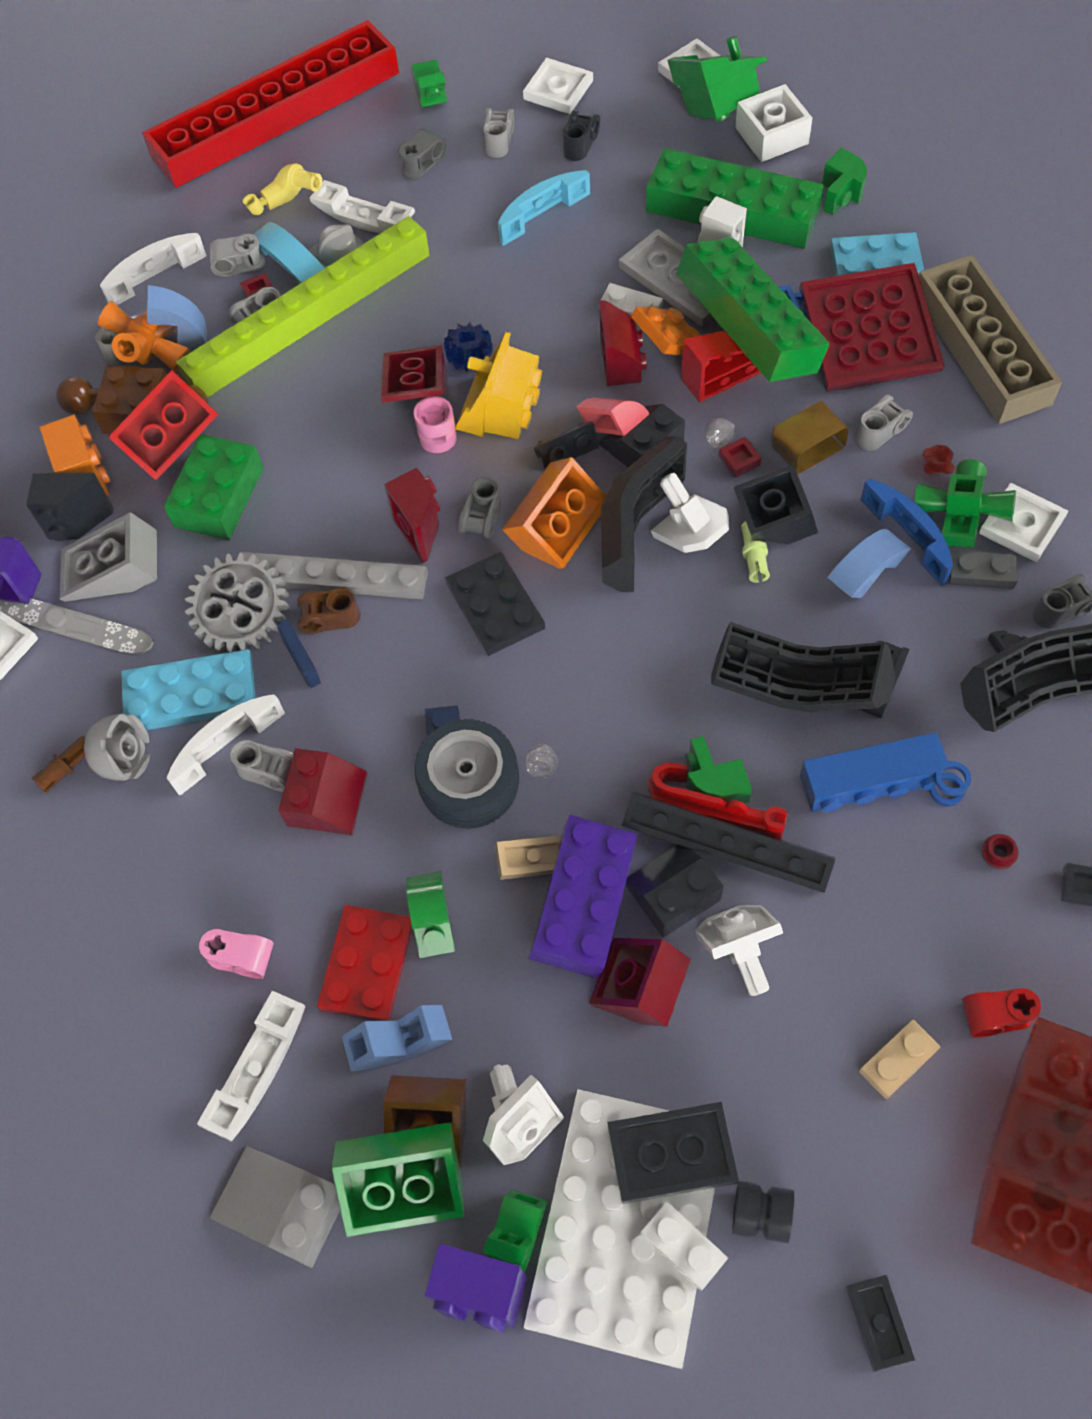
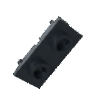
(568, 444)

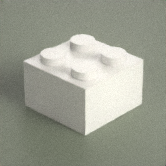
(773, 122)

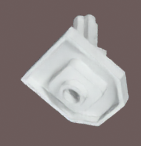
(692, 520)
(738, 934)
(520, 1117)

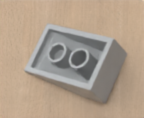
(110, 560)
(278, 1206)

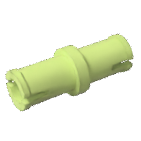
(755, 554)

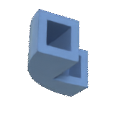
(173, 309)
(867, 561)
(390, 1042)

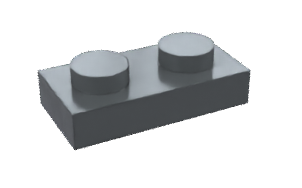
(983, 569)

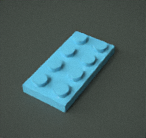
(188, 689)

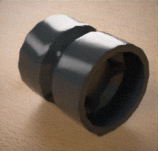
(763, 1212)

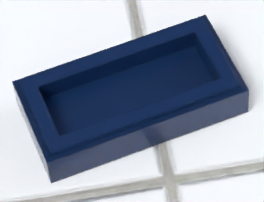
(298, 653)

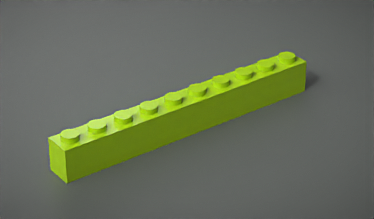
(305, 307)

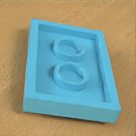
(875, 252)

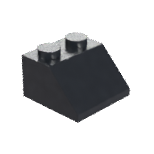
(658, 424)
(67, 504)
(776, 507)
(675, 888)

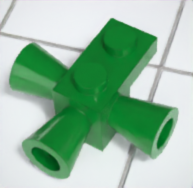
(965, 503)

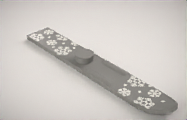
(79, 626)

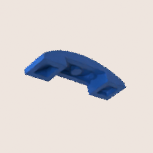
(887, 501)

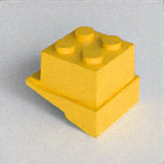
(501, 392)

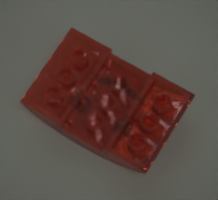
(1040, 1163)

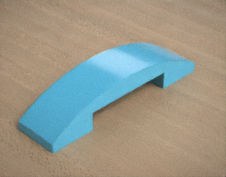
(565, 187)
(287, 252)

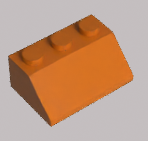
(556, 513)

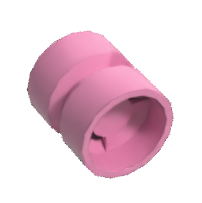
(435, 424)

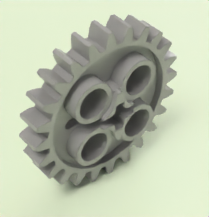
(247, 578)

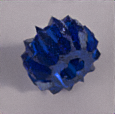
(467, 342)

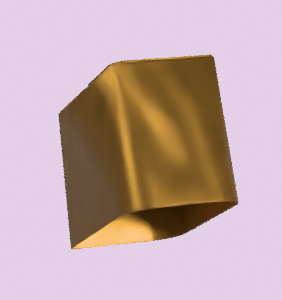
(808, 437)

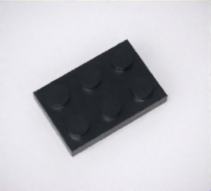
(495, 603)
(672, 1153)

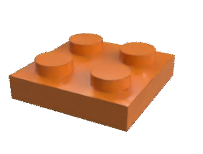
(664, 328)

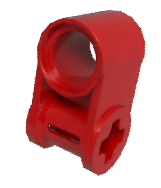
(994, 1012)

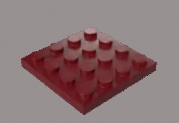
(873, 325)

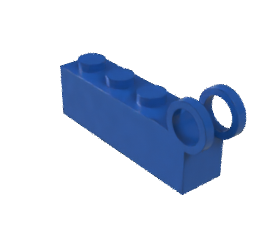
(882, 771)

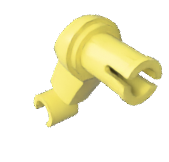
(283, 188)

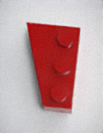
(714, 364)

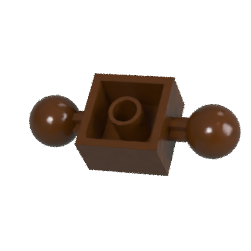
(117, 396)

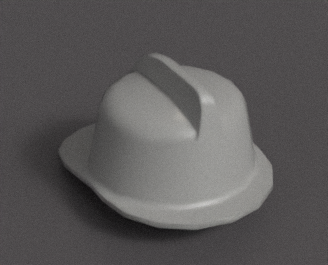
(334, 244)

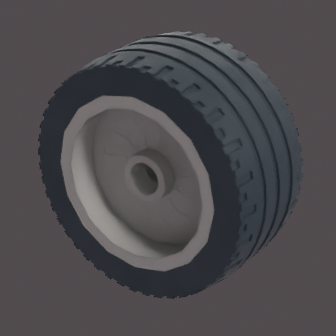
(467, 773)

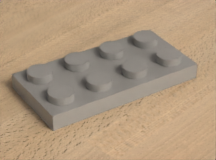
(655, 266)

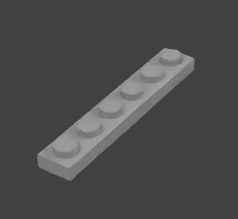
(356, 576)

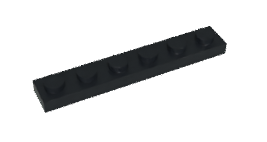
(729, 841)

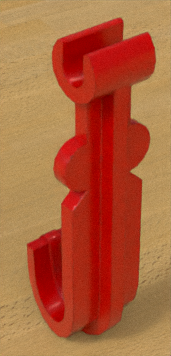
(769, 822)

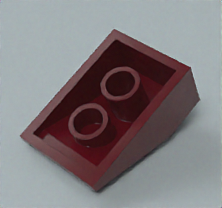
(413, 374)

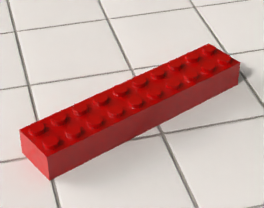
(271, 103)

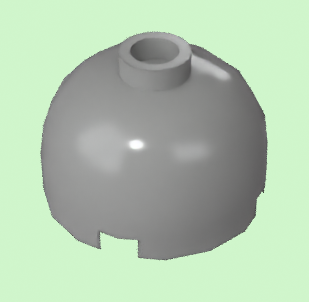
(117, 747)

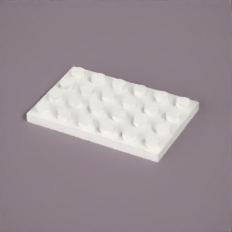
(595, 1269)

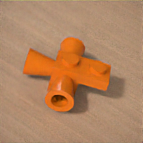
(140, 340)

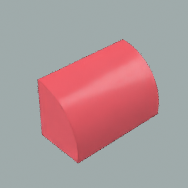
(612, 415)

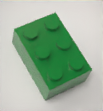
(214, 486)
(398, 1179)

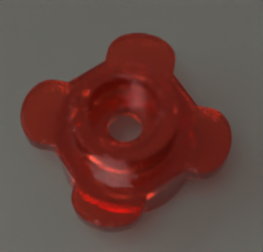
(938, 453)

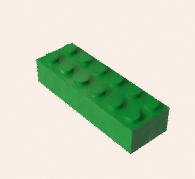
(776, 204)
(752, 309)

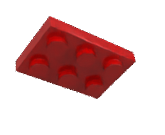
(366, 964)

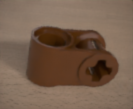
(326, 610)

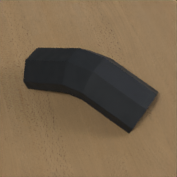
(629, 500)
(801, 674)
(1029, 675)

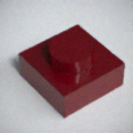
(254, 284)
(740, 457)

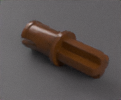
(60, 766)

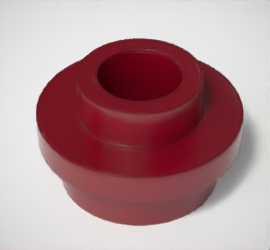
(1002, 842)

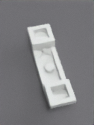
(357, 212)
(150, 261)
(216, 734)
(255, 1068)

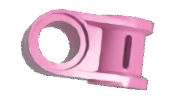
(242, 954)

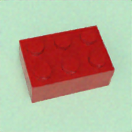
(163, 425)

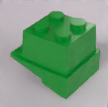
(716, 83)

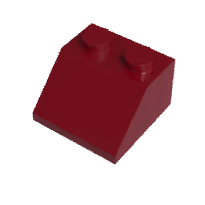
(620, 346)
(415, 510)
(322, 792)
(641, 980)

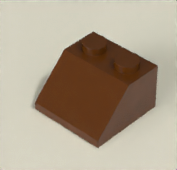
(426, 1102)

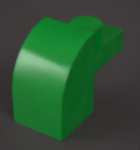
(429, 83)
(845, 180)
(722, 780)
(429, 914)
(516, 1229)

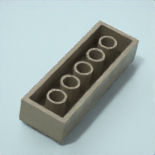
(988, 340)

